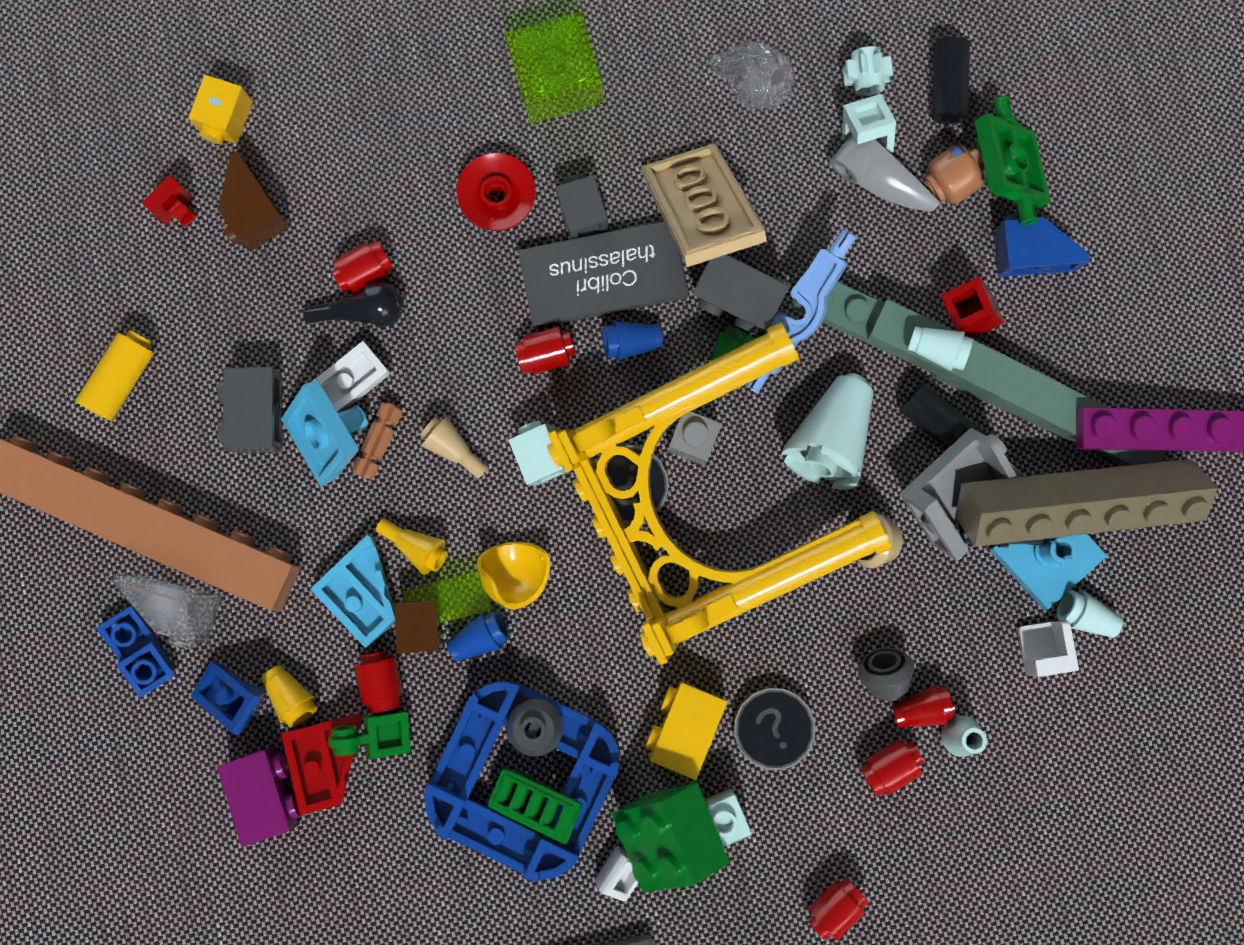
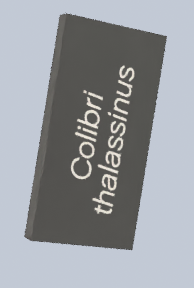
(602, 274)

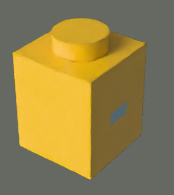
(220, 110)

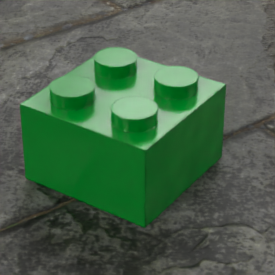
(670, 838)

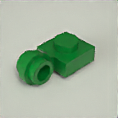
(383, 736)

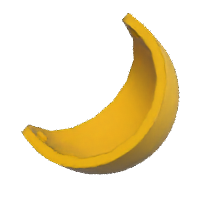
(514, 573)

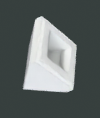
(617, 876)

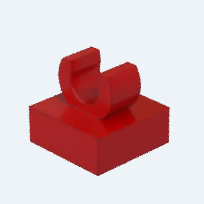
(170, 202)

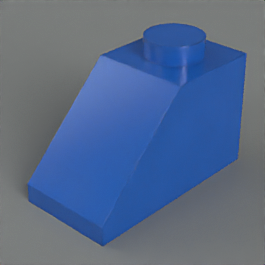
(1035, 249)

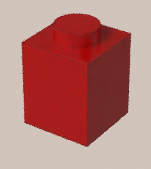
(972, 308)

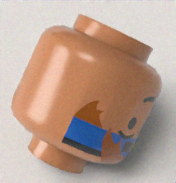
(955, 174)

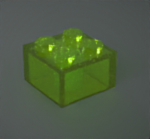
(554, 67)

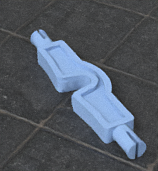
(812, 294)

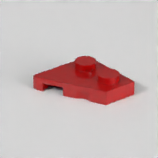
(315, 771)

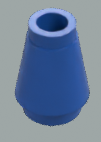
(630, 339)
(479, 637)

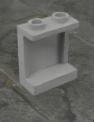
(937, 489)

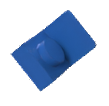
(228, 697)

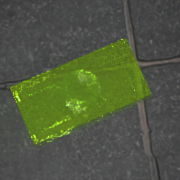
(454, 596)

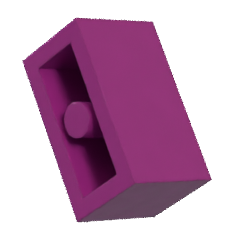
(259, 795)

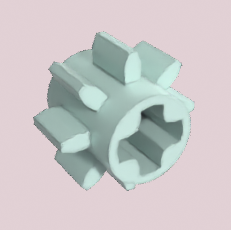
(868, 71)

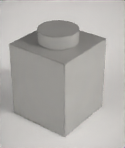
(694, 438)

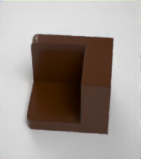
(417, 627)

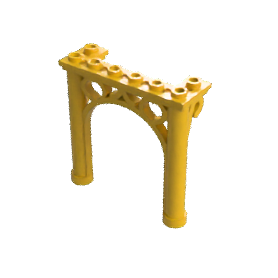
(745, 588)

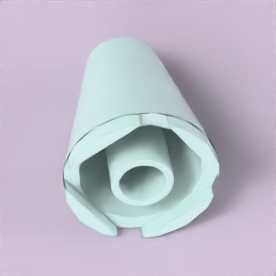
(833, 435)

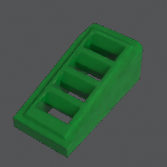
(512, 793)

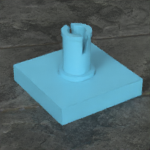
(322, 432)
(1050, 569)

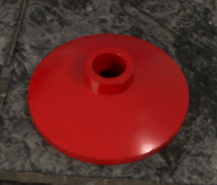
(492, 174)

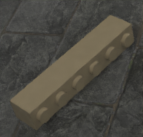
(1084, 502)

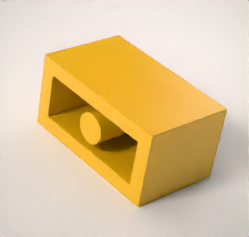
(686, 729)

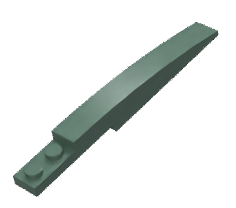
(986, 373)

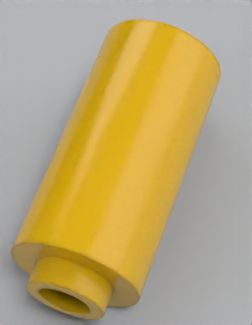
(116, 375)

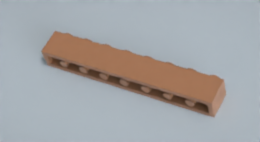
(144, 526)

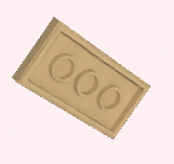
(703, 205)

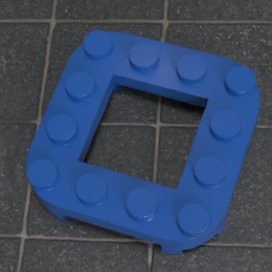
(492, 833)

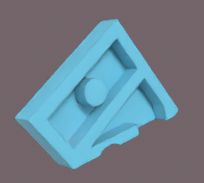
(359, 593)

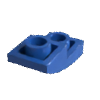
(138, 650)

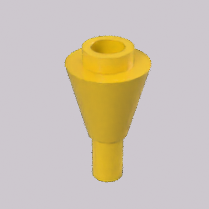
(421, 550)

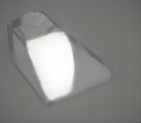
(171, 608)

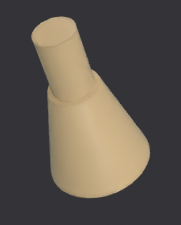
(446, 441)

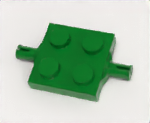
(1012, 161)

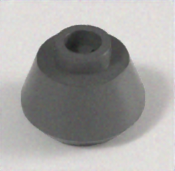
(886, 673)
(541, 716)

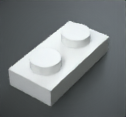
(352, 377)

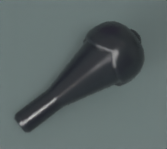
(375, 304)

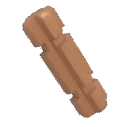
(377, 440)

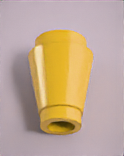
(289, 698)

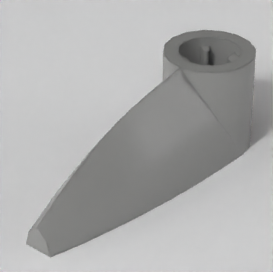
(881, 174)

